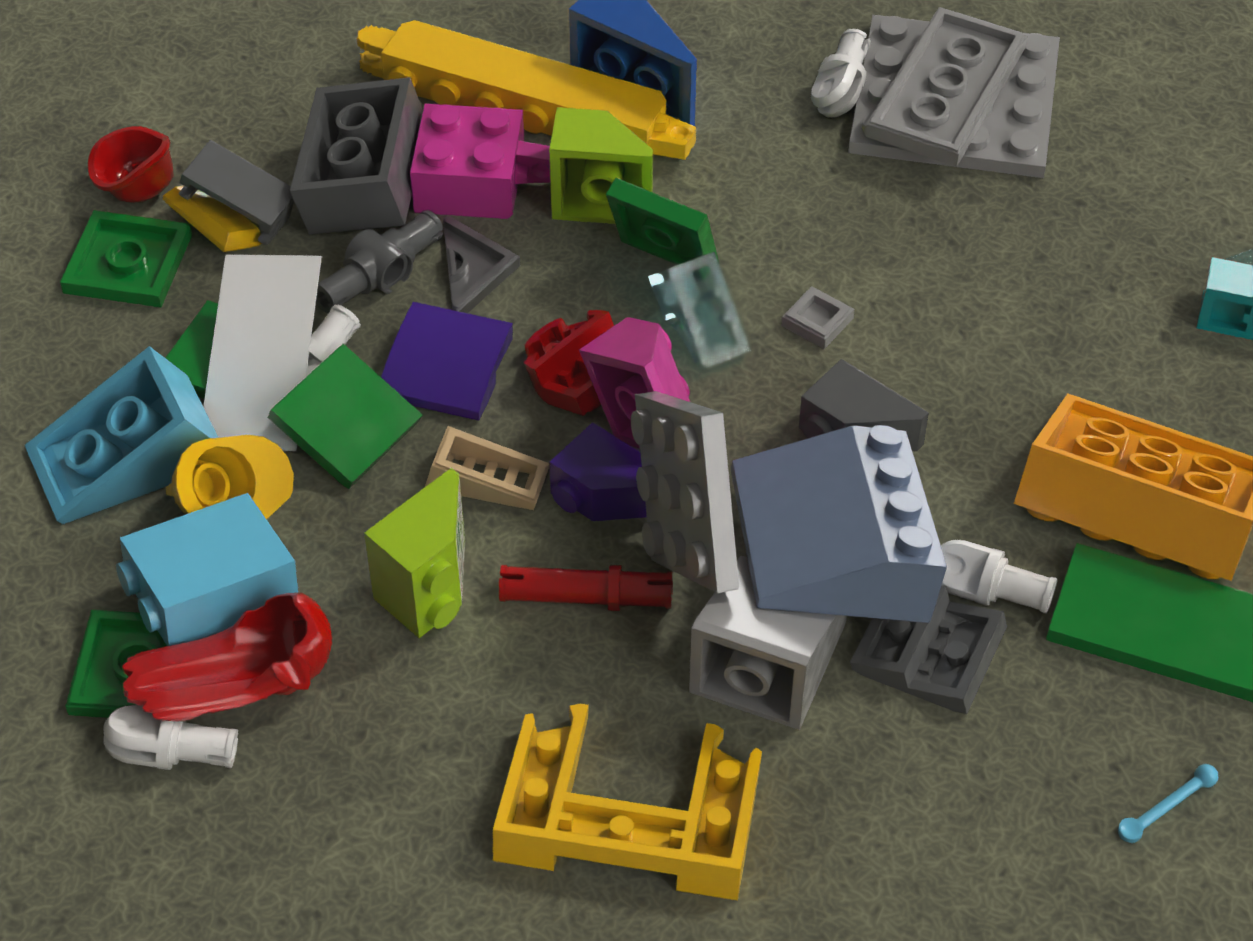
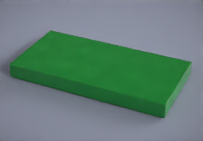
(1156, 621)

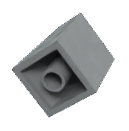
(760, 656)

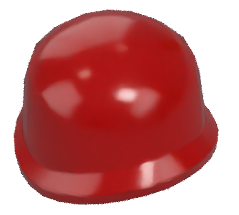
(131, 163)

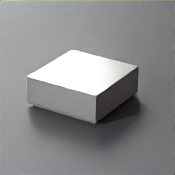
(817, 317)

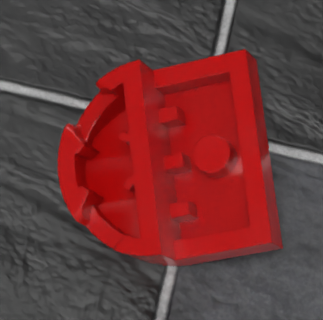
(558, 366)

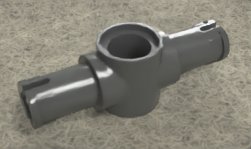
(378, 260)

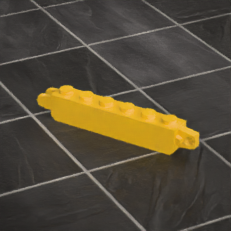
(485, 74)

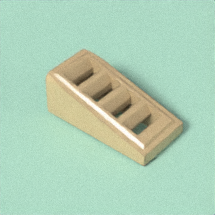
(483, 485)

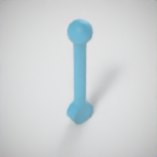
(1132, 829)

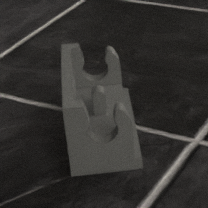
(240, 188)

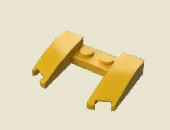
(546, 820)

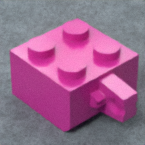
(473, 161)

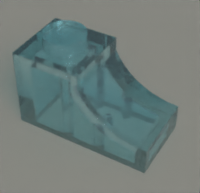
(701, 310)

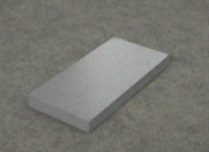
(946, 86)

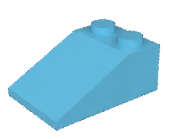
(119, 438)

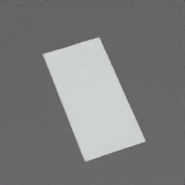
(260, 341)

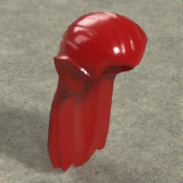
(259, 656)

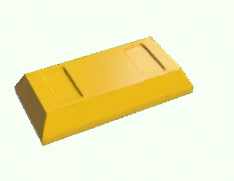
(214, 220)

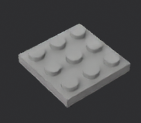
(686, 489)

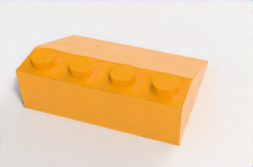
(1141, 486)

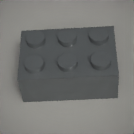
(358, 156)

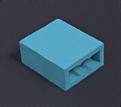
(205, 569)

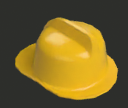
(231, 467)

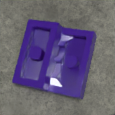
(447, 359)

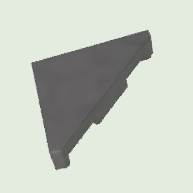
(474, 264)

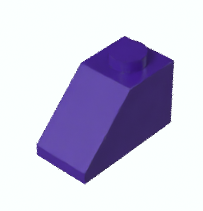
(597, 477)

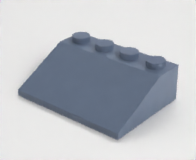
(840, 526)

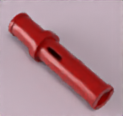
(586, 586)

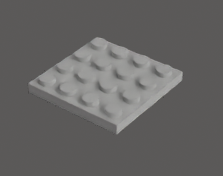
(1013, 132)

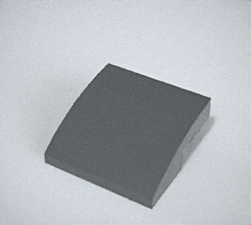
(933, 659)

